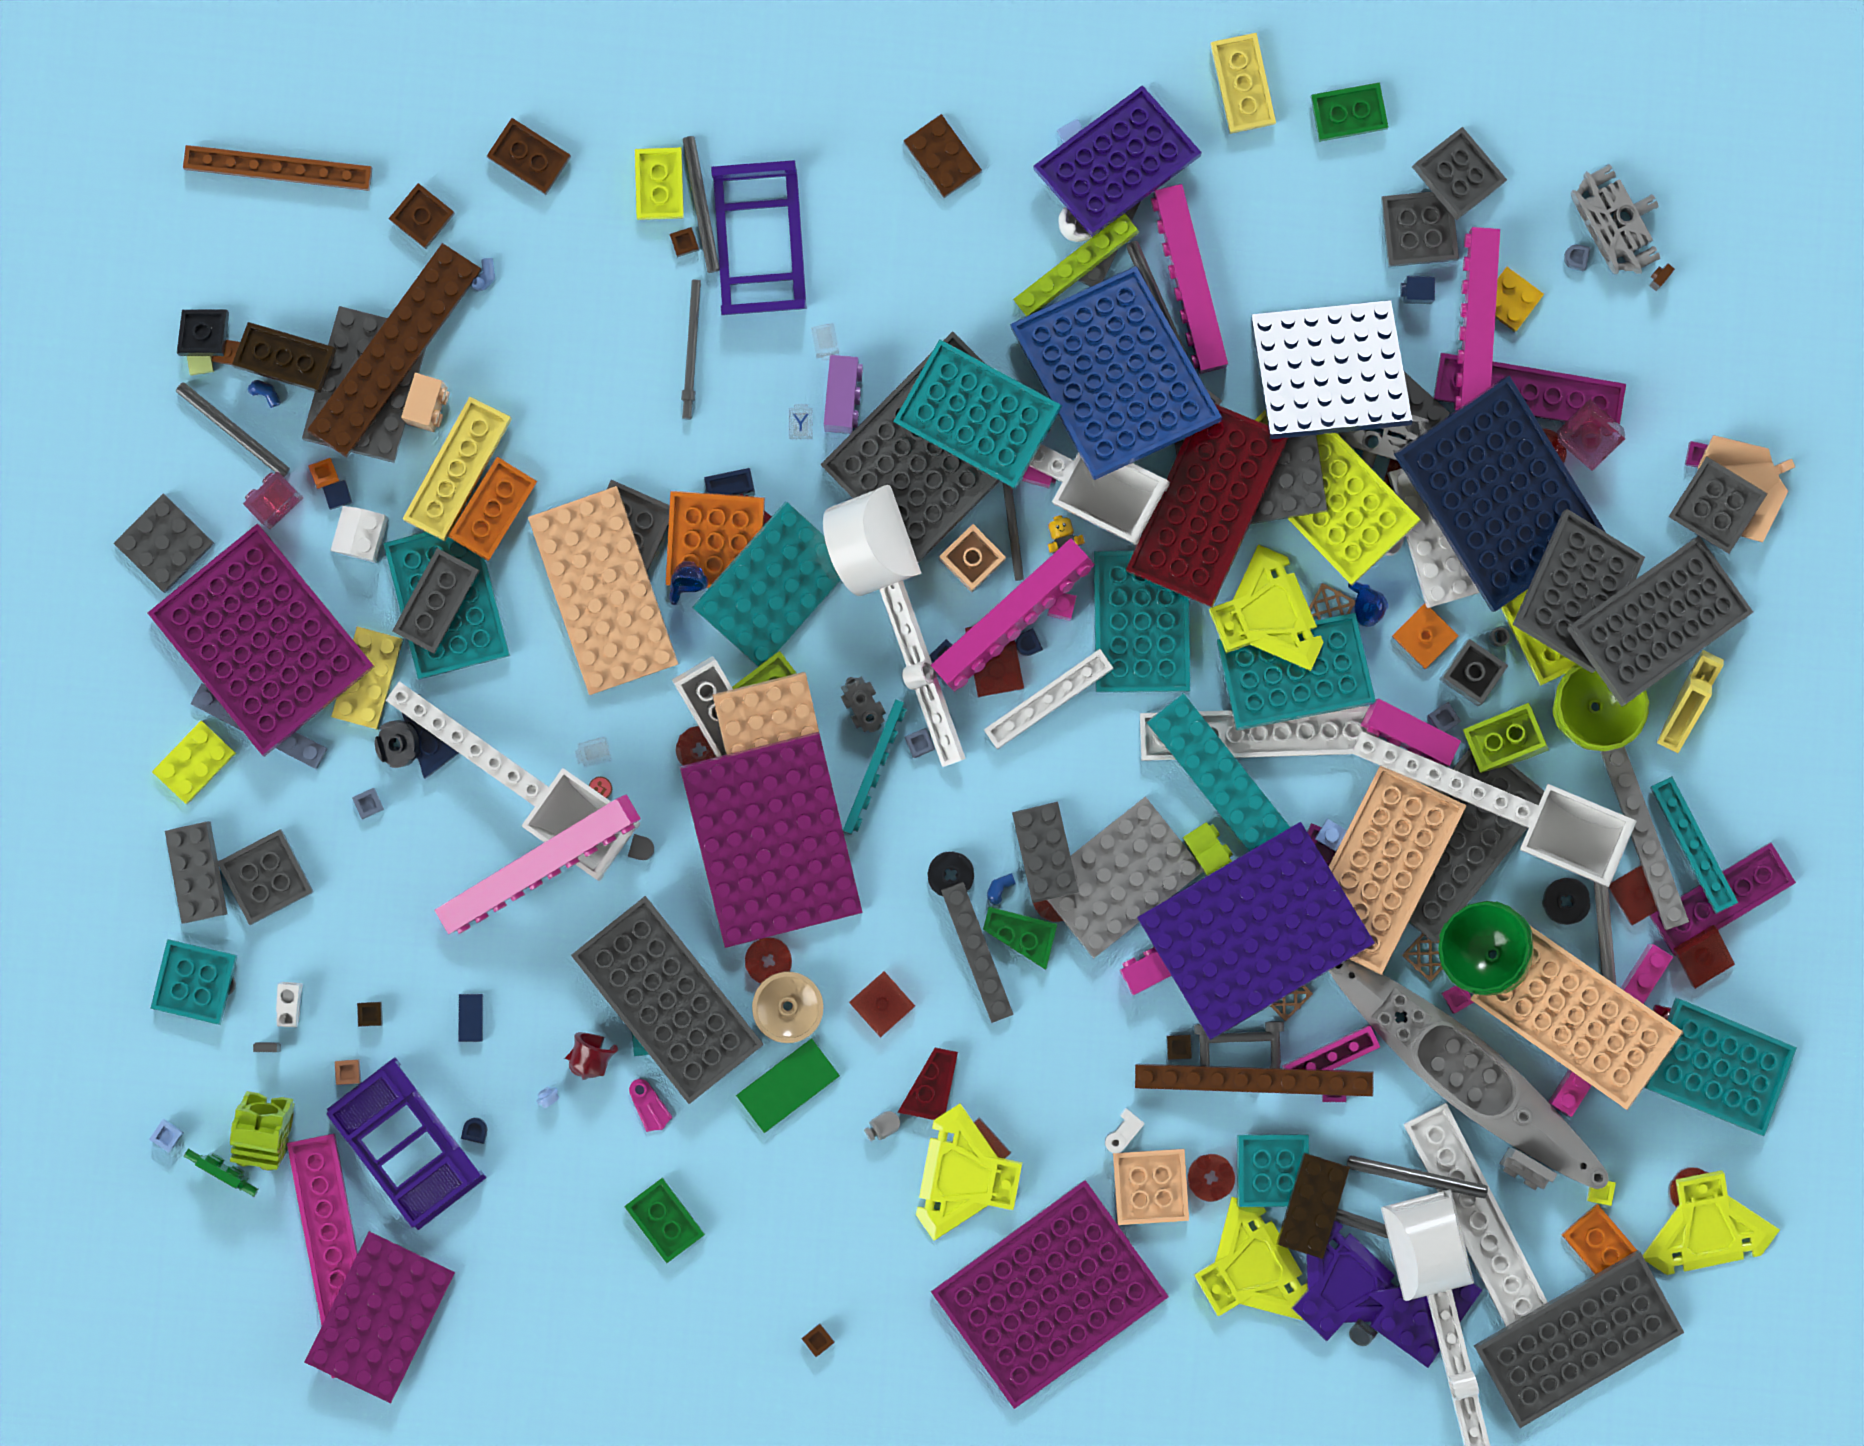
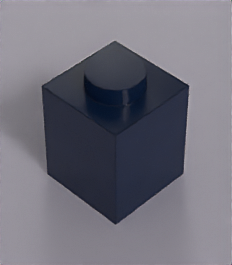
(1418, 290)

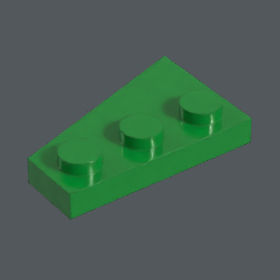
(1022, 933)

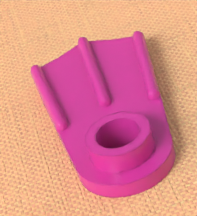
(649, 1106)

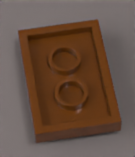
(528, 156)
(942, 156)

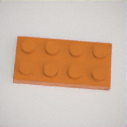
(492, 508)

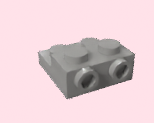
(1534, 1173)

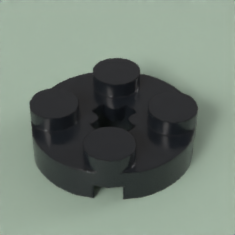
(408, 739)
(950, 860)
(1580, 901)

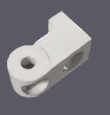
(288, 1004)
(1121, 1137)

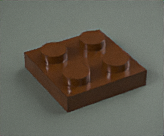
(421, 215)

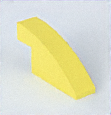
(1690, 701)

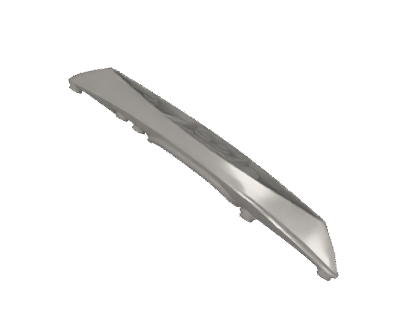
(1468, 1073)

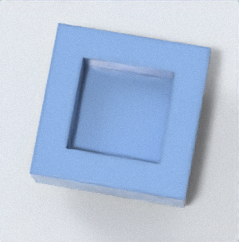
(1331, 835)
(166, 1135)

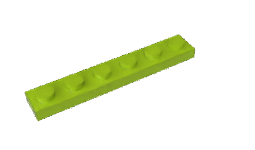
(1076, 265)

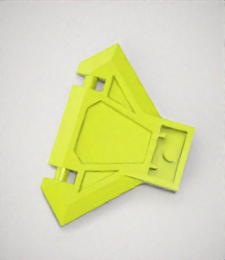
(1269, 612)
(963, 1175)
(1708, 1228)
(1251, 1267)

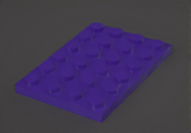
(1117, 160)

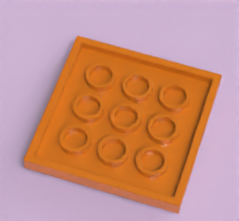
(710, 530)

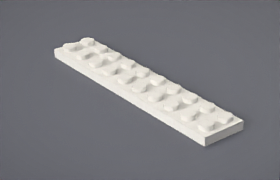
(1308, 736)
(1481, 1220)

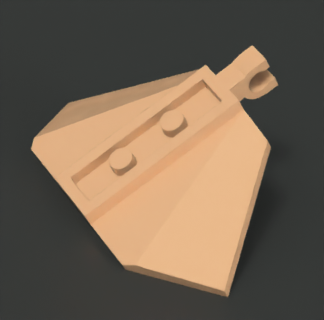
(1756, 467)

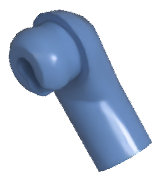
(486, 277)

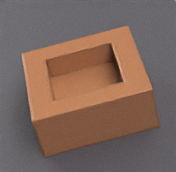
(347, 1072)

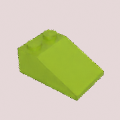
(1506, 738)

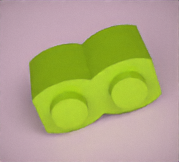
(1207, 849)

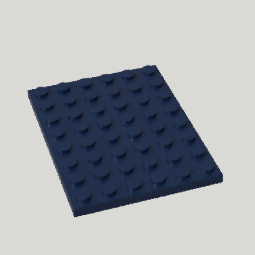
(1494, 489)

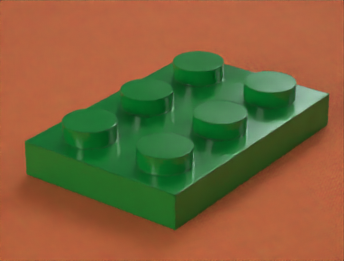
(1349, 112)
(664, 1220)

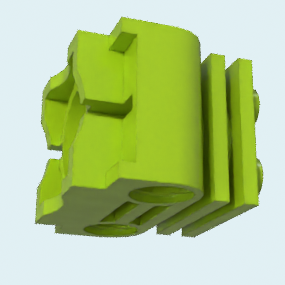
(261, 1131)

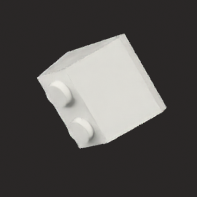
(359, 533)

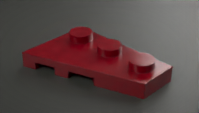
(932, 1087)

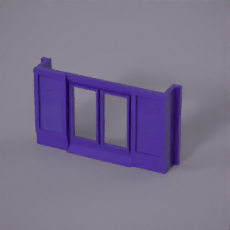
(435, 1184)

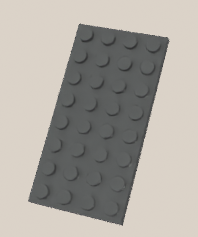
(1659, 620)
(1473, 850)
(667, 999)
(1579, 1339)

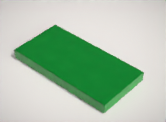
(787, 1085)

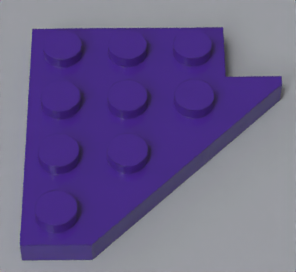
(1411, 1322)

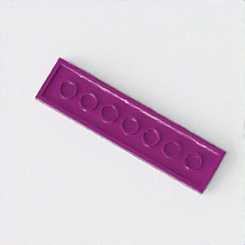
(1546, 392)

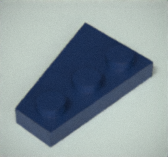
(433, 750)

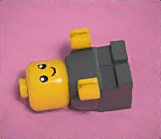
(1061, 531)

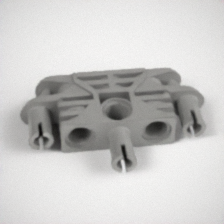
(1597, 217)
(1387, 444)

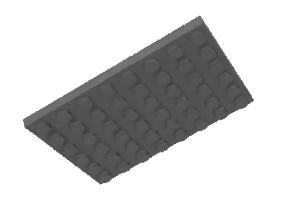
(927, 482)

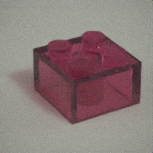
(1591, 435)
(272, 499)

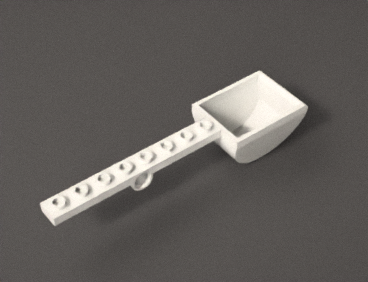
(1114, 502)
(875, 553)
(555, 807)
(1560, 830)
(1431, 1263)

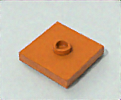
(1425, 636)

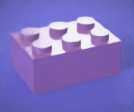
(842, 394)

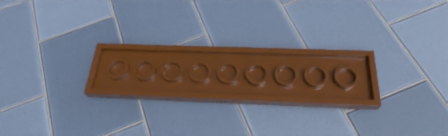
(394, 350)

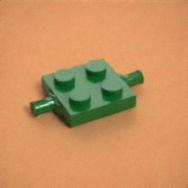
(214, 1165)

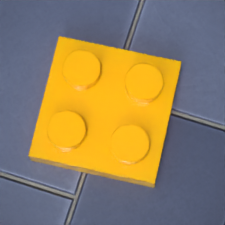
(1515, 299)

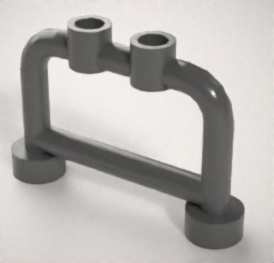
(1271, 1033)

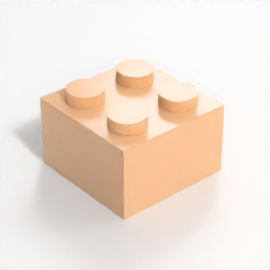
(425, 402)
(972, 558)

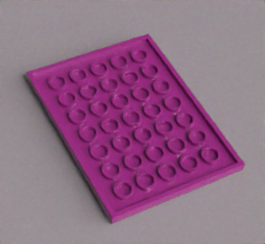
(260, 640)
(771, 839)
(1049, 1294)

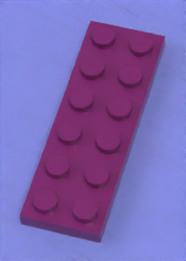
(1751, 881)

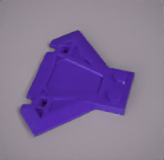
(1341, 1285)

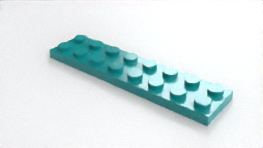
(1217, 773)

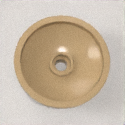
(791, 1024)

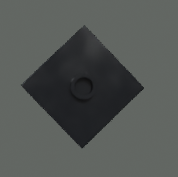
(203, 332)

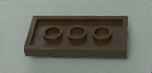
(284, 357)
(1313, 1205)

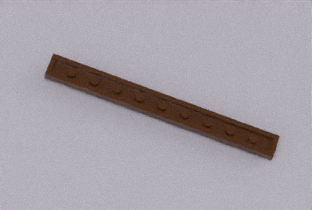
(1254, 1079)

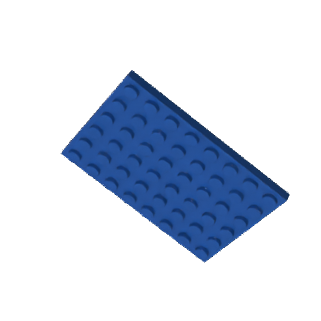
(1115, 373)

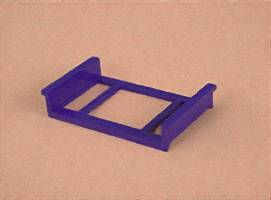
(760, 171)

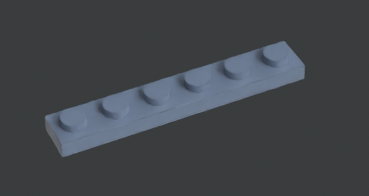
(294, 746)

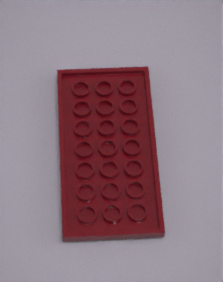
(1207, 507)

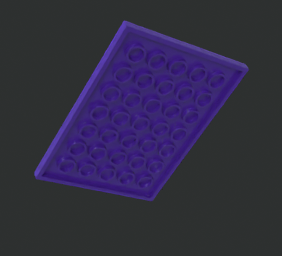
(1255, 930)

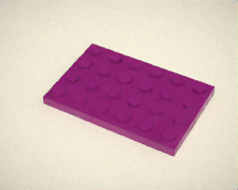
(379, 1317)

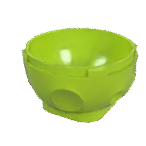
(1601, 729)

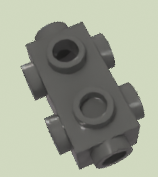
(859, 697)

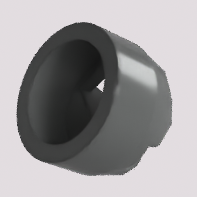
(1502, 636)

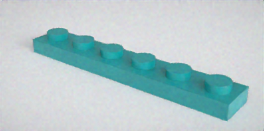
(871, 777)
(1694, 845)

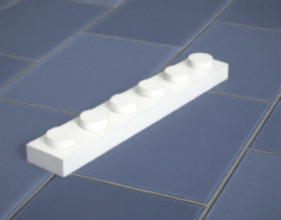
(1048, 699)

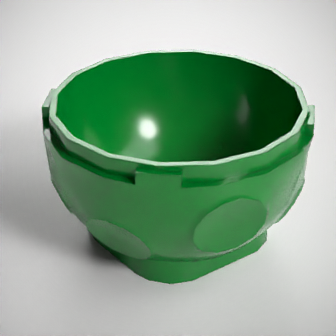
(1470, 939)

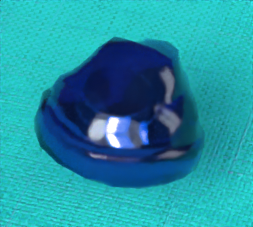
(686, 578)
(1369, 604)

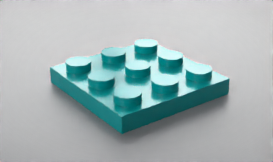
(193, 981)
(1268, 1168)

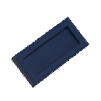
(730, 483)
(470, 1018)

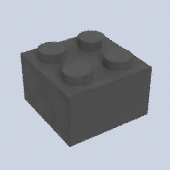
(1473, 672)

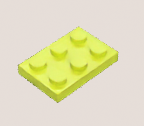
(659, 183)
(194, 762)

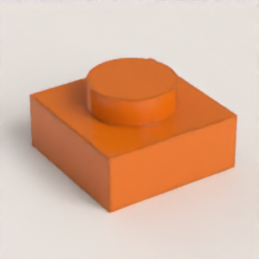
(323, 473)

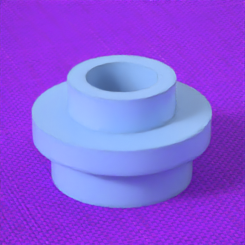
(547, 1097)

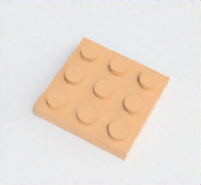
(1151, 1186)

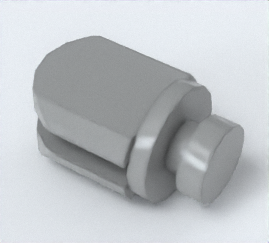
(883, 1126)

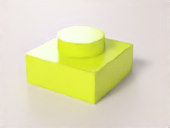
(1602, 1195)

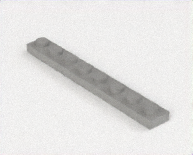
(1645, 838)

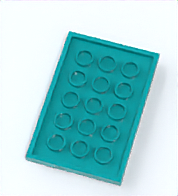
(977, 414)
(770, 586)
(477, 629)
(1139, 629)
(1273, 690)
(1723, 1068)

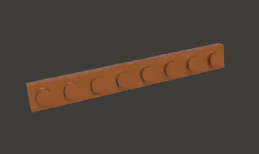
(277, 168)

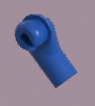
(265, 389)
(997, 886)

